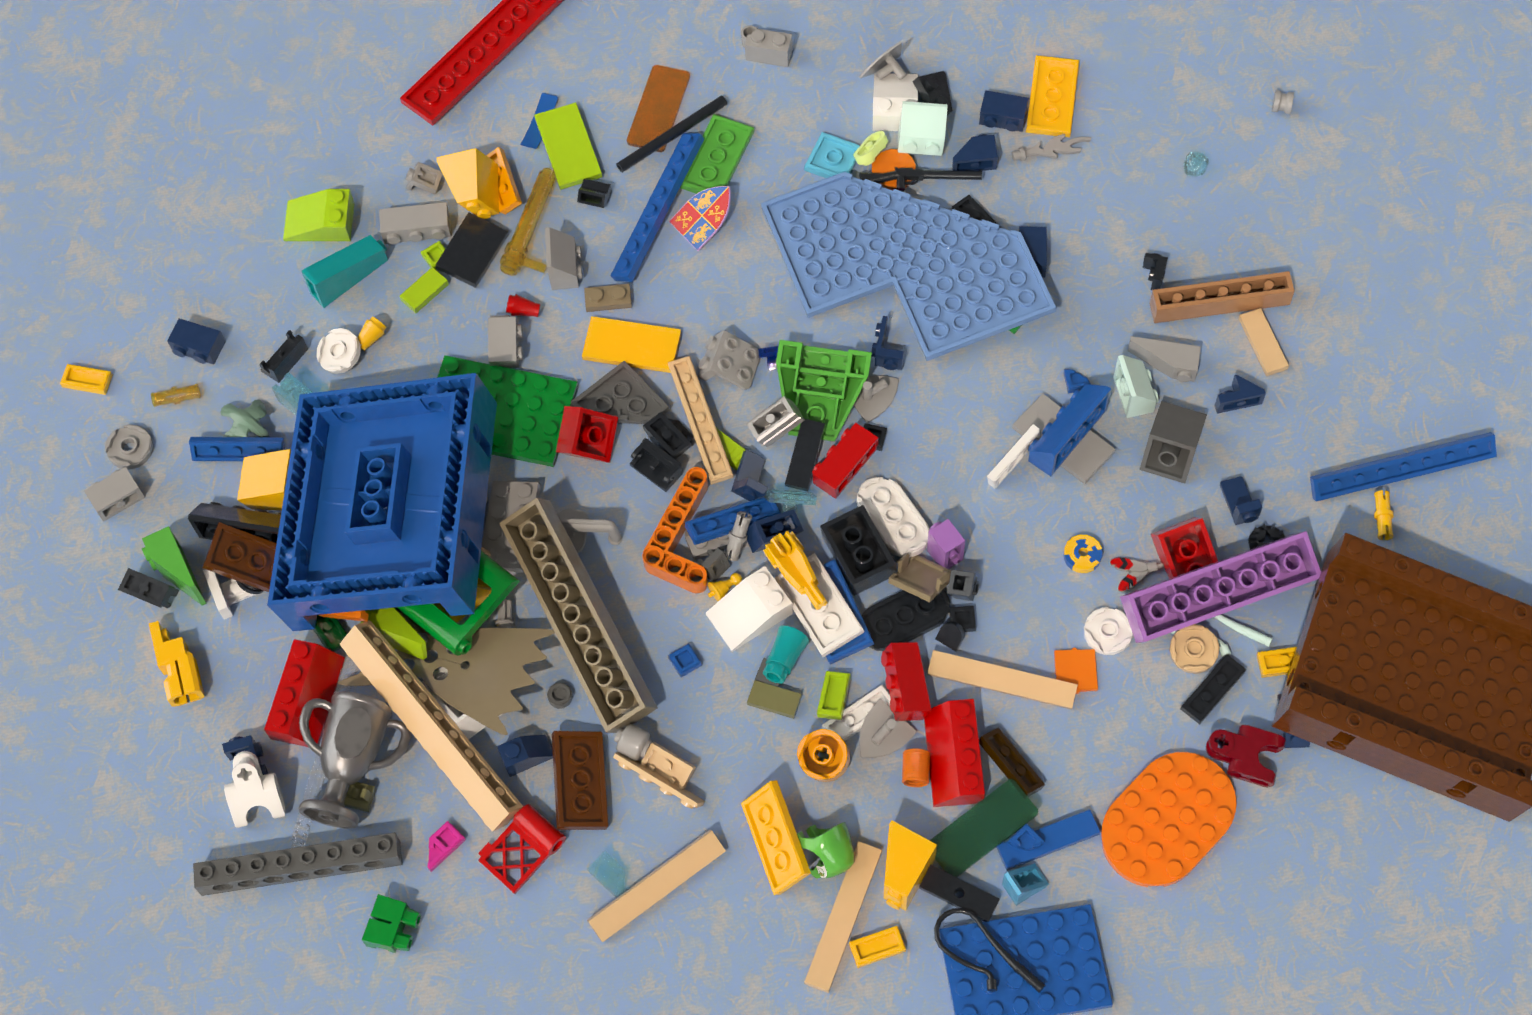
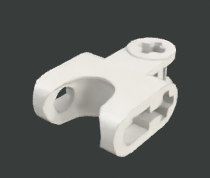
(252, 789)

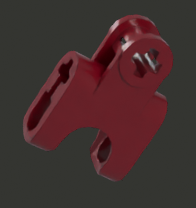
(1242, 753)

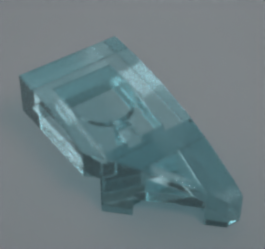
(608, 873)

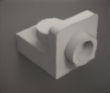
(423, 177)

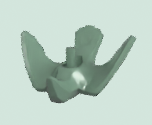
(245, 419)

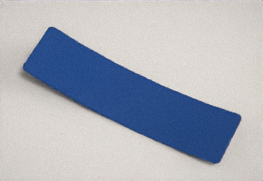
(532, 137)

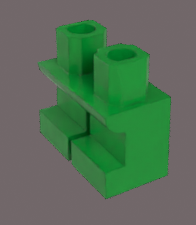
(388, 923)

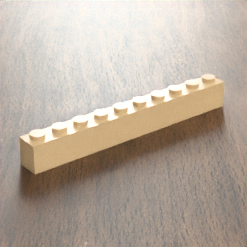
(431, 725)

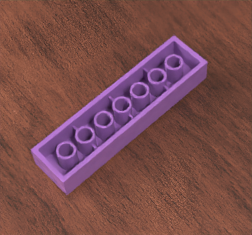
(1221, 587)

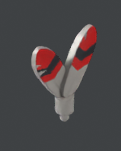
(1138, 571)

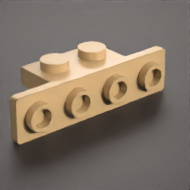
(664, 770)

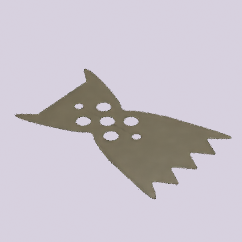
(486, 685)

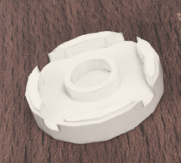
(338, 351)
(1107, 631)

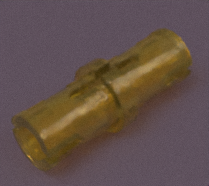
(191, 392)

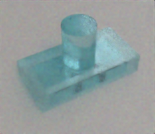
(790, 498)

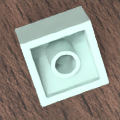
(922, 128)
(1134, 386)

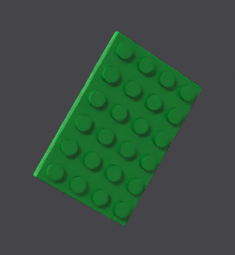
(526, 410)

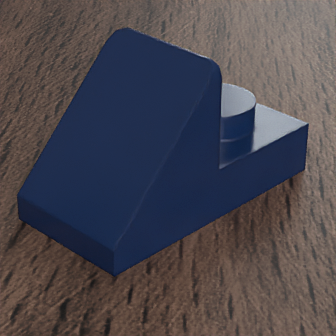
(1245, 395)

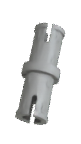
(738, 536)

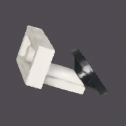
(228, 592)

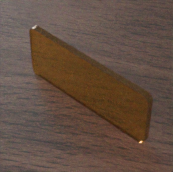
(658, 105)

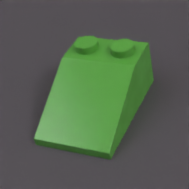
(168, 557)

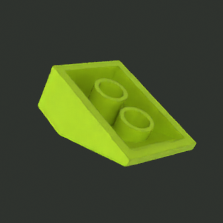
(320, 216)

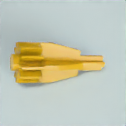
(788, 555)

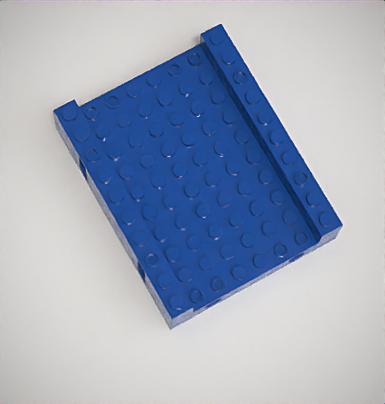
(384, 499)

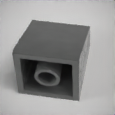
(1173, 442)

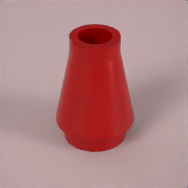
(521, 306)

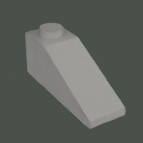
(1171, 358)

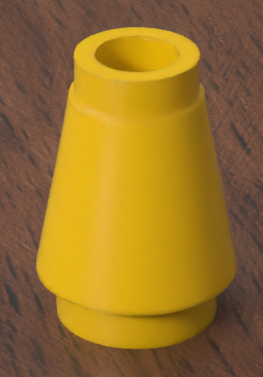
(371, 332)

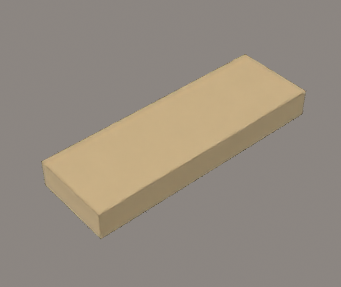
(1263, 342)

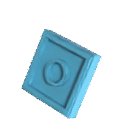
(831, 156)

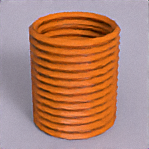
(915, 767)

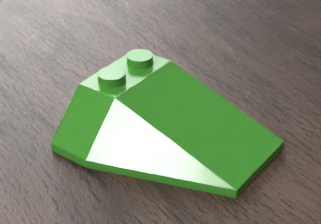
(822, 382)

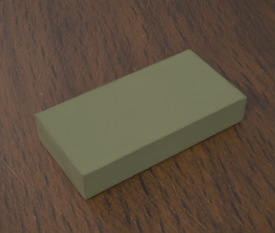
(774, 699)

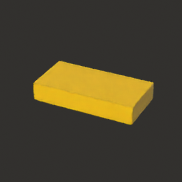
(86, 379)
(877, 946)

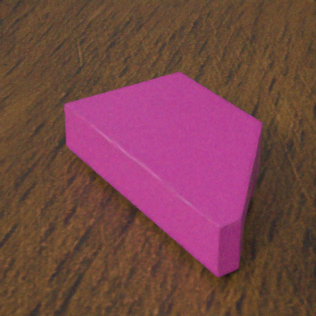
(442, 844)

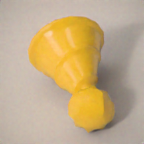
(720, 588)

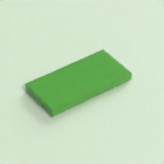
(718, 155)

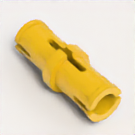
(1383, 515)

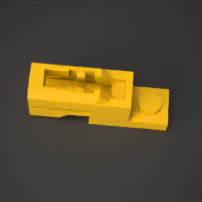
(179, 665)

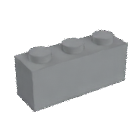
(415, 223)

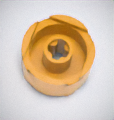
(818, 742)

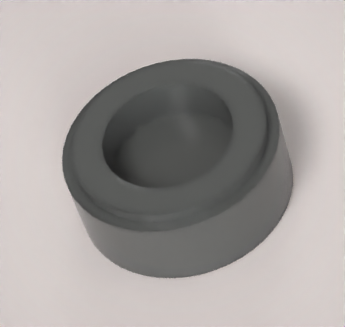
(559, 695)

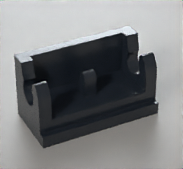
(284, 357)
(656, 465)
(147, 588)

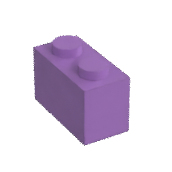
(945, 544)

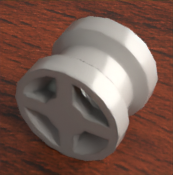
(1282, 102)

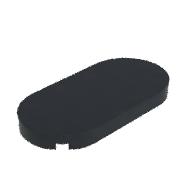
(904, 618)

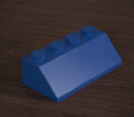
(1069, 427)

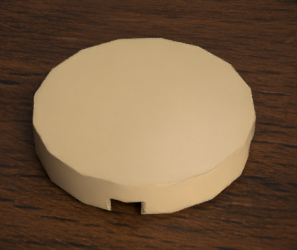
(1194, 649)

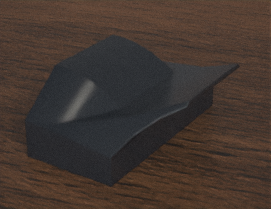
(668, 435)

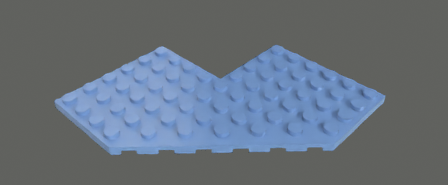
(949, 270)

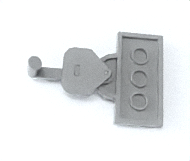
(510, 497)

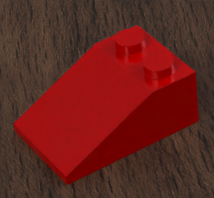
(1184, 547)

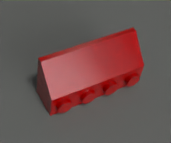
(307, 675)
(954, 754)

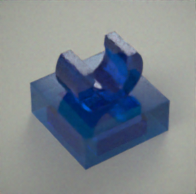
(771, 355)

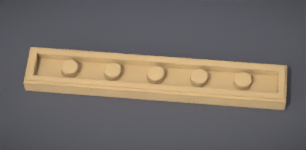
(700, 420)
(1002, 679)
(656, 885)
(843, 918)

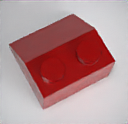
(587, 434)

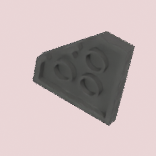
(622, 395)

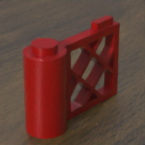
(533, 829)

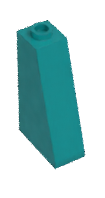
(344, 269)

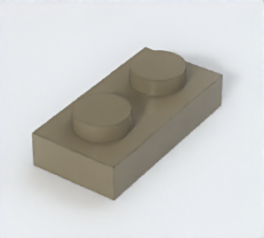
(607, 297)

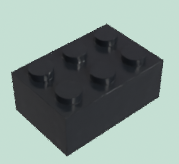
(858, 549)

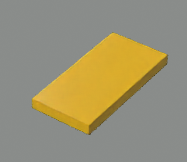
(1052, 96)
(635, 343)
(775, 838)

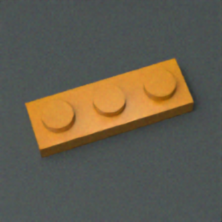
(508, 193)

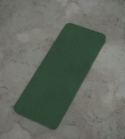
(983, 828)

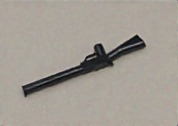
(903, 174)

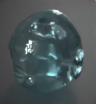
(1195, 164)

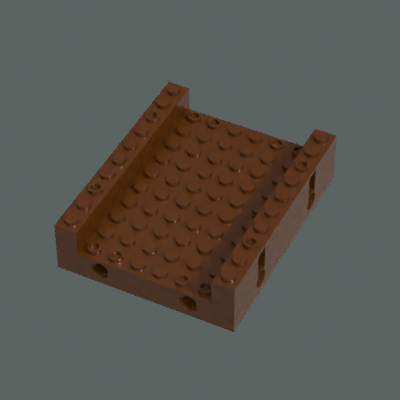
(1416, 677)

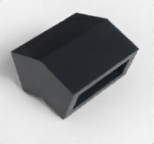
(594, 193)

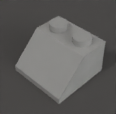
(562, 260)

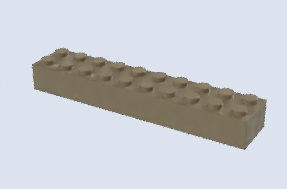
(578, 615)

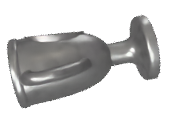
(348, 750)

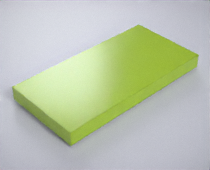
(568, 145)

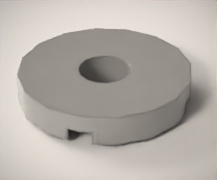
(132, 458)

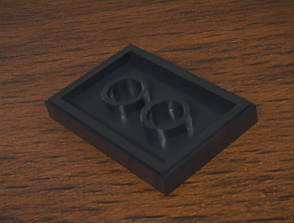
(471, 250)

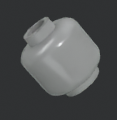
(632, 742)

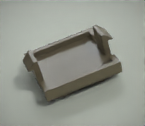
(920, 577)

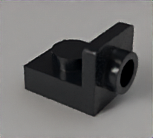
(1157, 265)

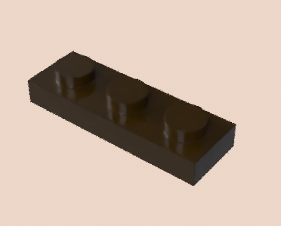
(1011, 761)

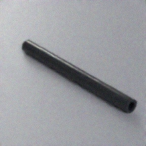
(671, 134)

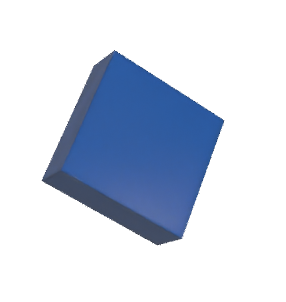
(684, 660)

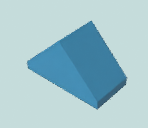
(1024, 883)

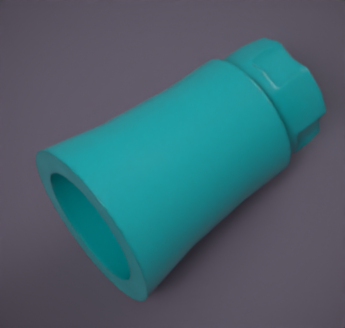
(784, 653)

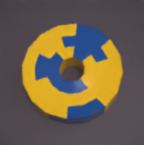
(1080, 563)

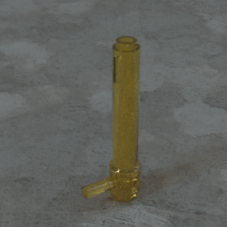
(516, 249)

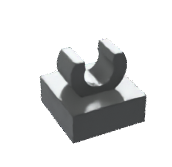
(715, 564)

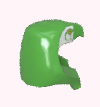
(832, 847)

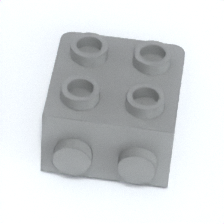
(729, 359)

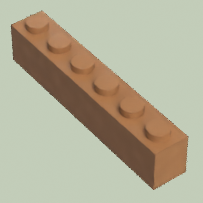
(1221, 297)

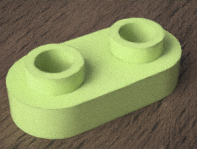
(870, 148)

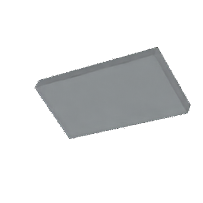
(1088, 454)

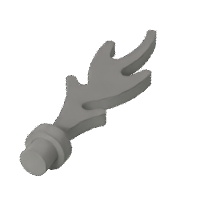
(1054, 145)

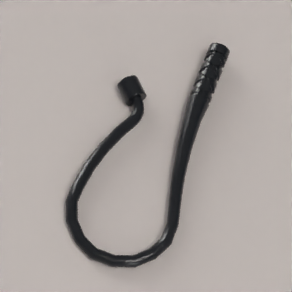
(1012, 962)

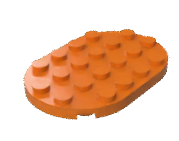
(1168, 819)

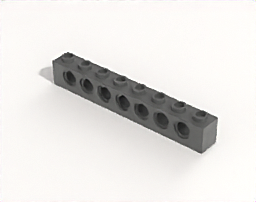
(297, 864)

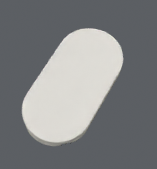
(894, 516)

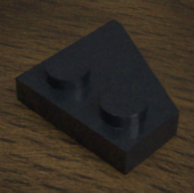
(934, 89)

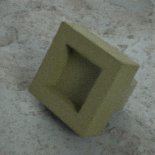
(360, 796)

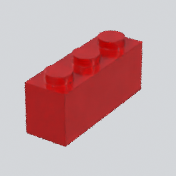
(844, 460)
(906, 681)

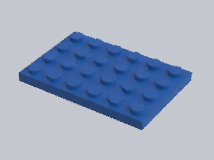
(1053, 945)

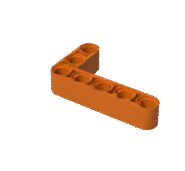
(674, 532)

